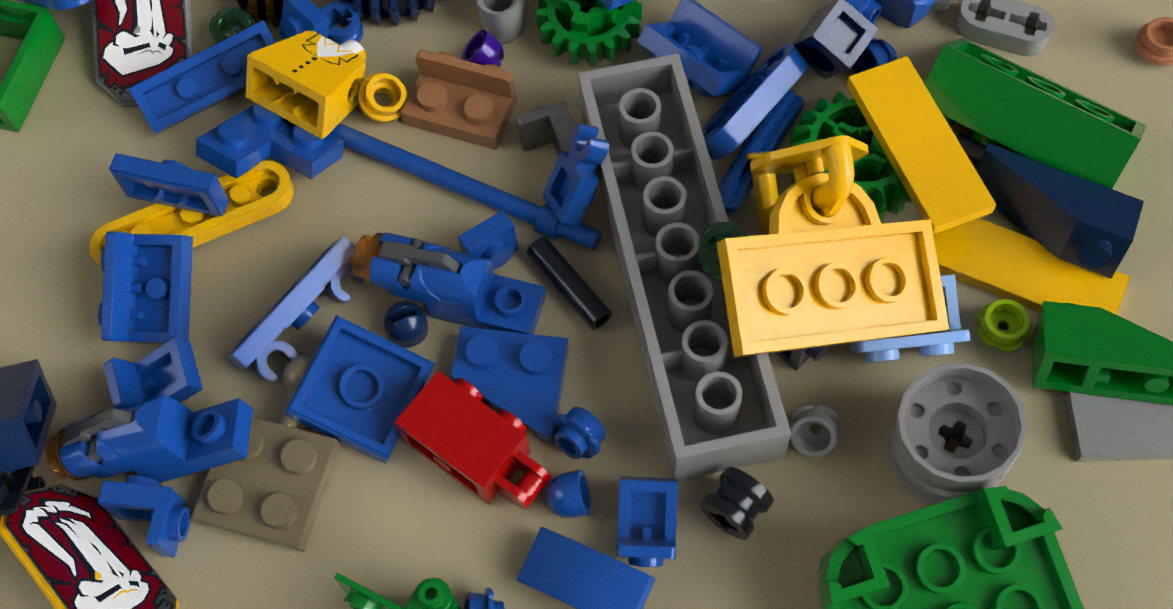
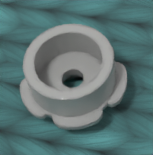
(811, 442)

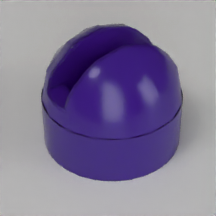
(483, 49)

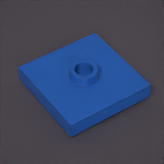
(358, 388)

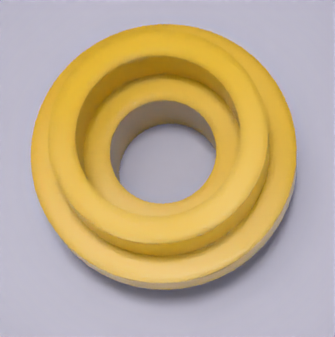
(385, 84)

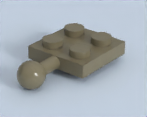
(279, 483)

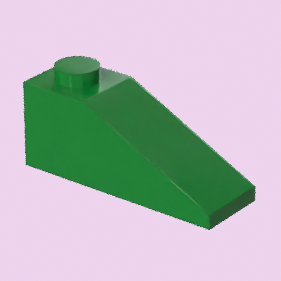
(1100, 355)

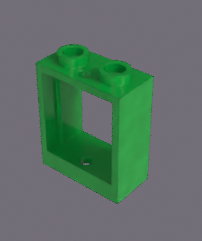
(32, 62)

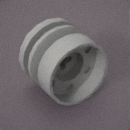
(961, 405)

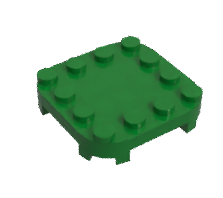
(956, 554)

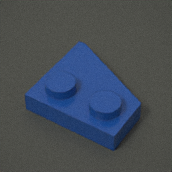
(515, 373)

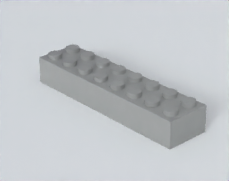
(658, 203)

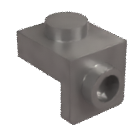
(546, 126)

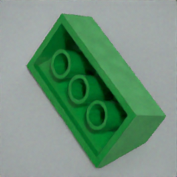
(1031, 114)

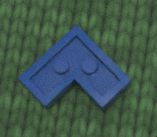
(261, 134)

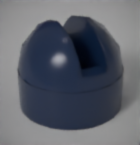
(408, 330)

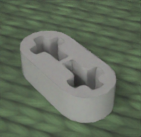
(1005, 25)

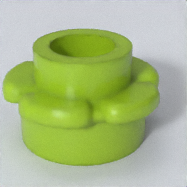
(1006, 312)

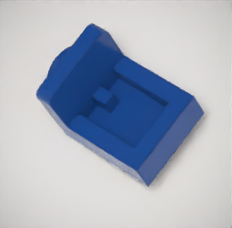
(164, 372)
(148, 501)
(647, 520)

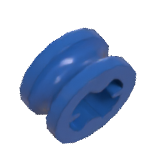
(344, 15)

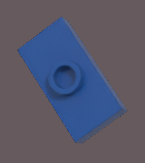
(169, 184)

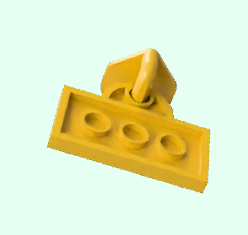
(826, 260)

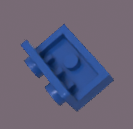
(710, 49)
(145, 287)

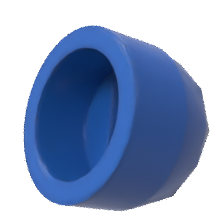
(569, 495)

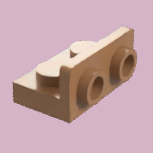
(460, 99)

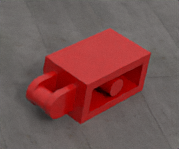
(472, 441)

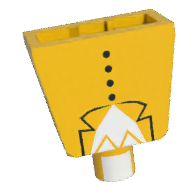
(307, 80)

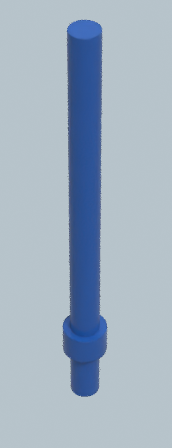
(542, 218)

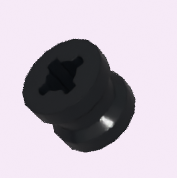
(736, 503)

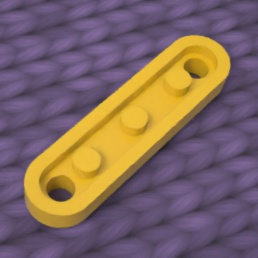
(244, 208)

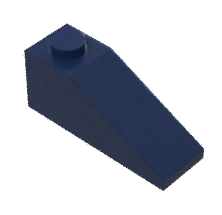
(1062, 211)

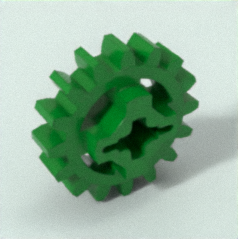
(587, 28)

